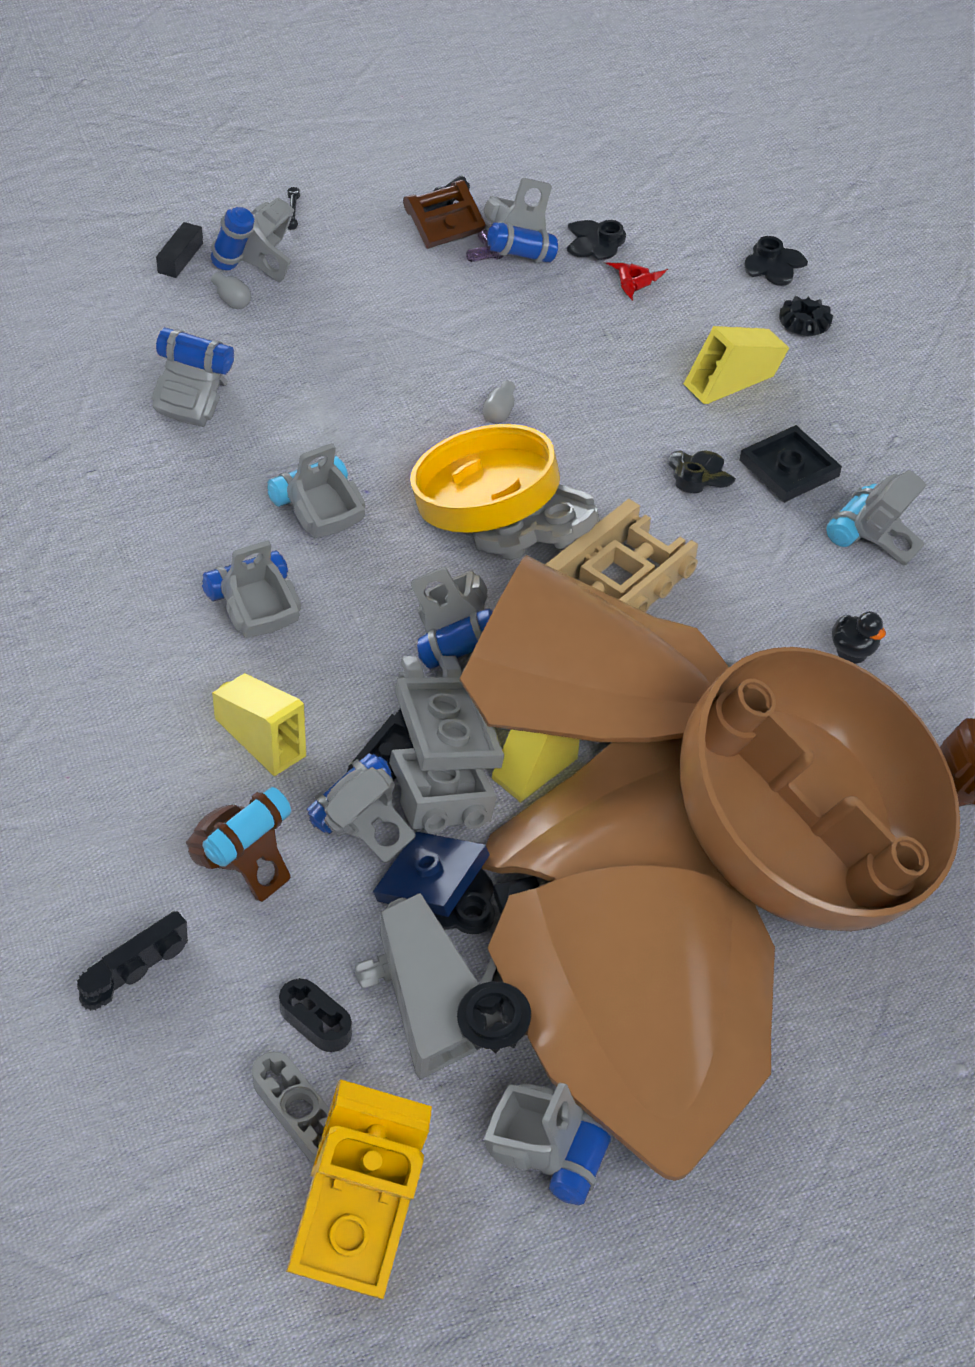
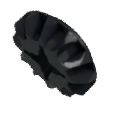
(796, 319)
(487, 999)

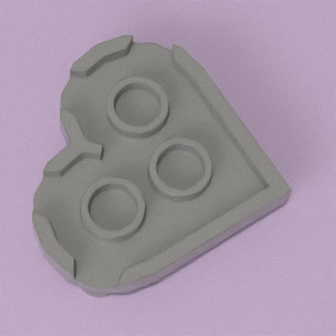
(559, 522)

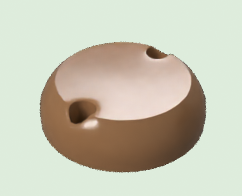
(818, 791)

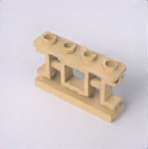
(603, 546)

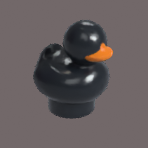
(858, 636)

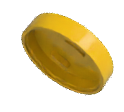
(485, 478)

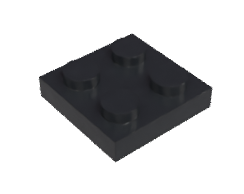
(790, 463)

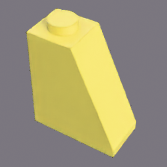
(733, 361)
(262, 721)
(533, 761)

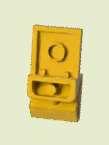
(360, 1189)

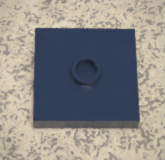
(436, 868)

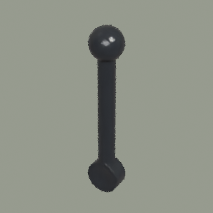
(293, 195)

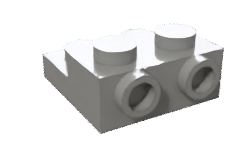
(442, 796)

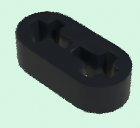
(310, 1020)

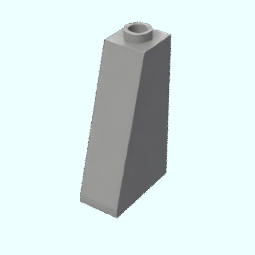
(427, 983)

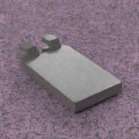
(444, 719)

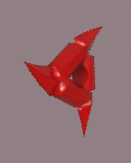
(641, 275)

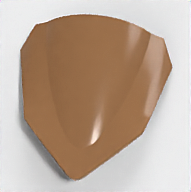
(585, 663)
(606, 815)
(645, 1002)

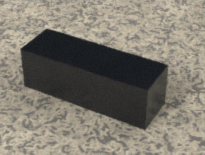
(179, 249)

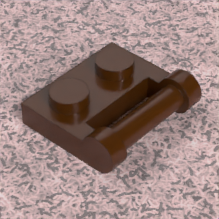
(447, 222)

